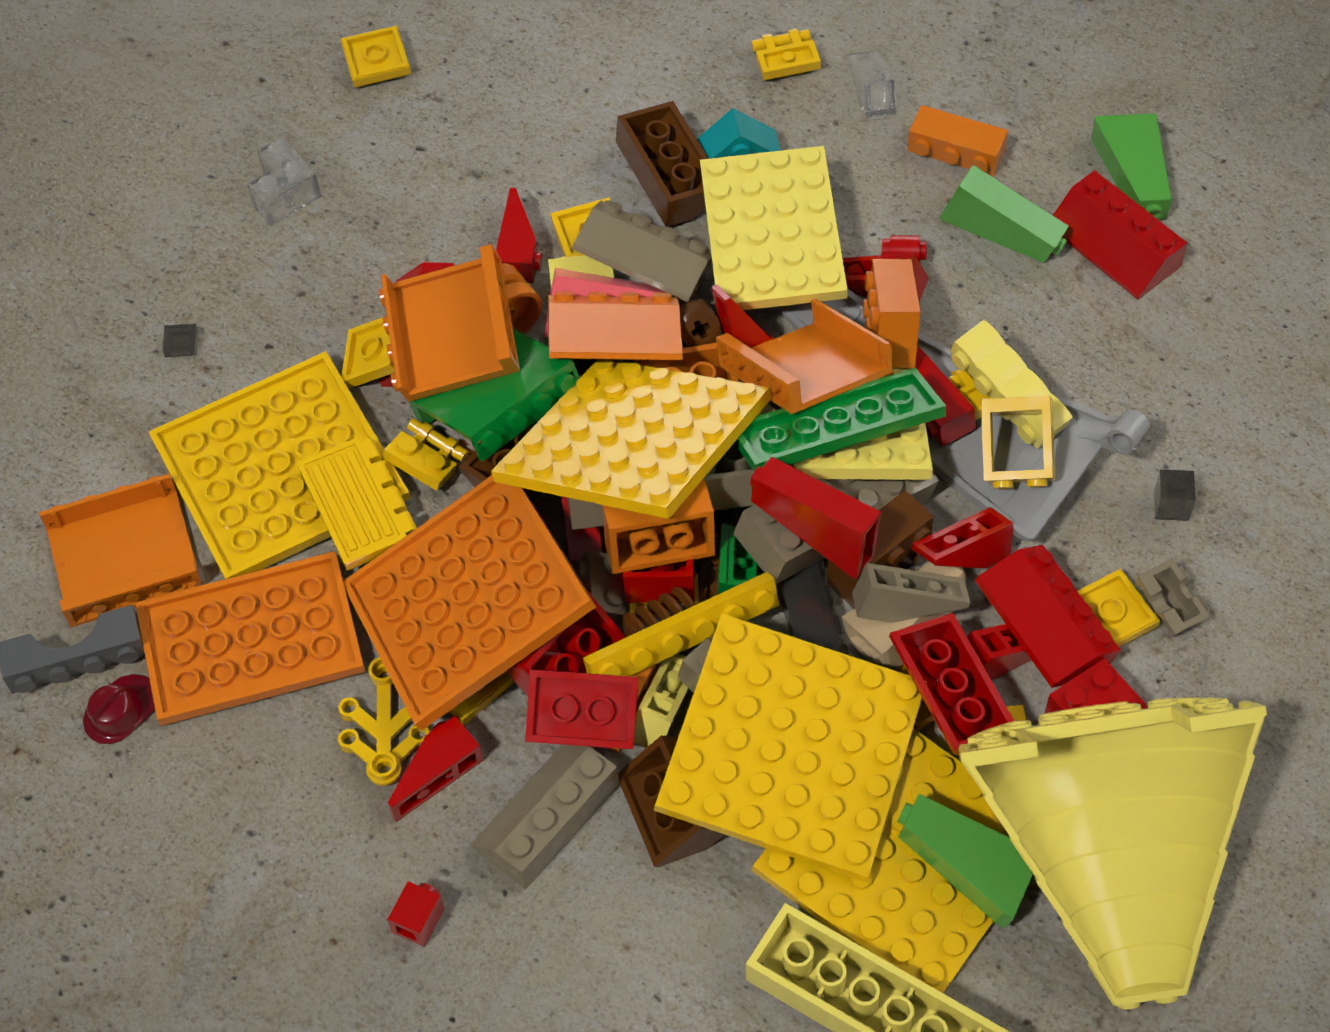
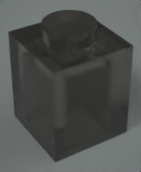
(1174, 495)

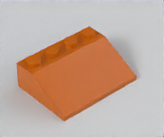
(614, 326)

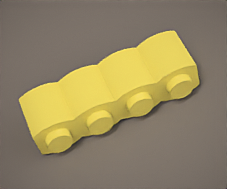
(1003, 374)

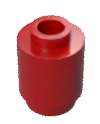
(905, 244)

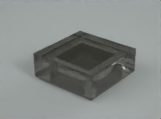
(180, 340)

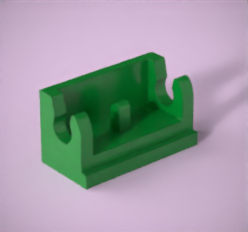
(734, 561)

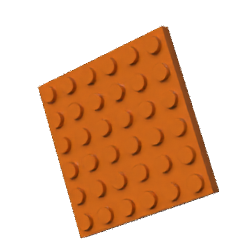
(466, 598)

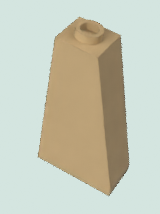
(872, 636)

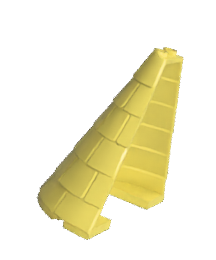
(1124, 825)

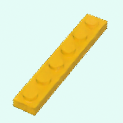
(684, 629)

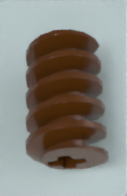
(699, 310)
(657, 611)

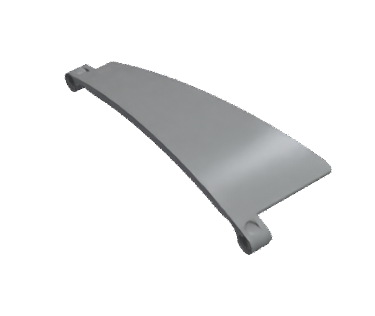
(962, 459)

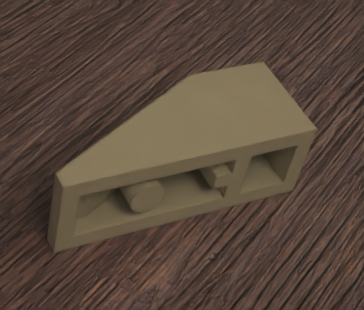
(904, 594)

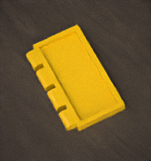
(356, 500)

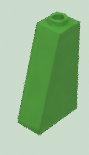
(1135, 159)
(1004, 217)
(968, 856)

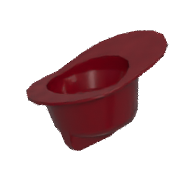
(118, 709)

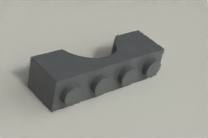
(112, 641)

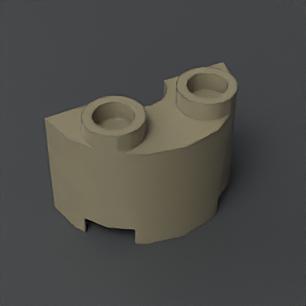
(1170, 598)

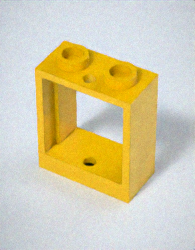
(1018, 406)

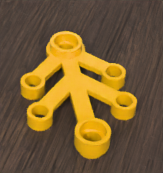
(382, 730)

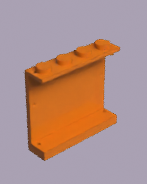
(811, 361)
(120, 548)

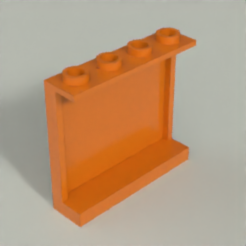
(449, 327)

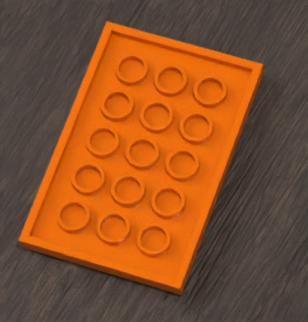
(248, 638)

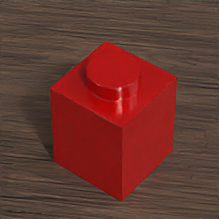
(416, 913)

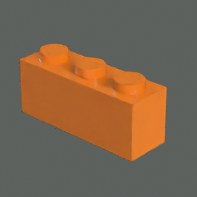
(957, 140)

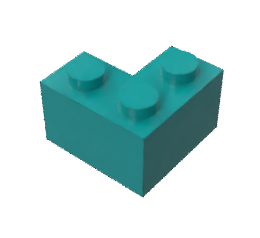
(738, 135)

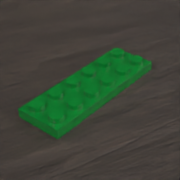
(841, 421)

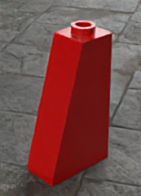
(818, 514)

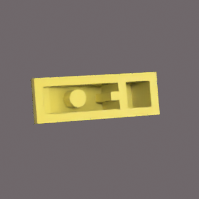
(660, 703)

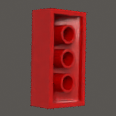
(1119, 235)
(1047, 614)
(957, 683)

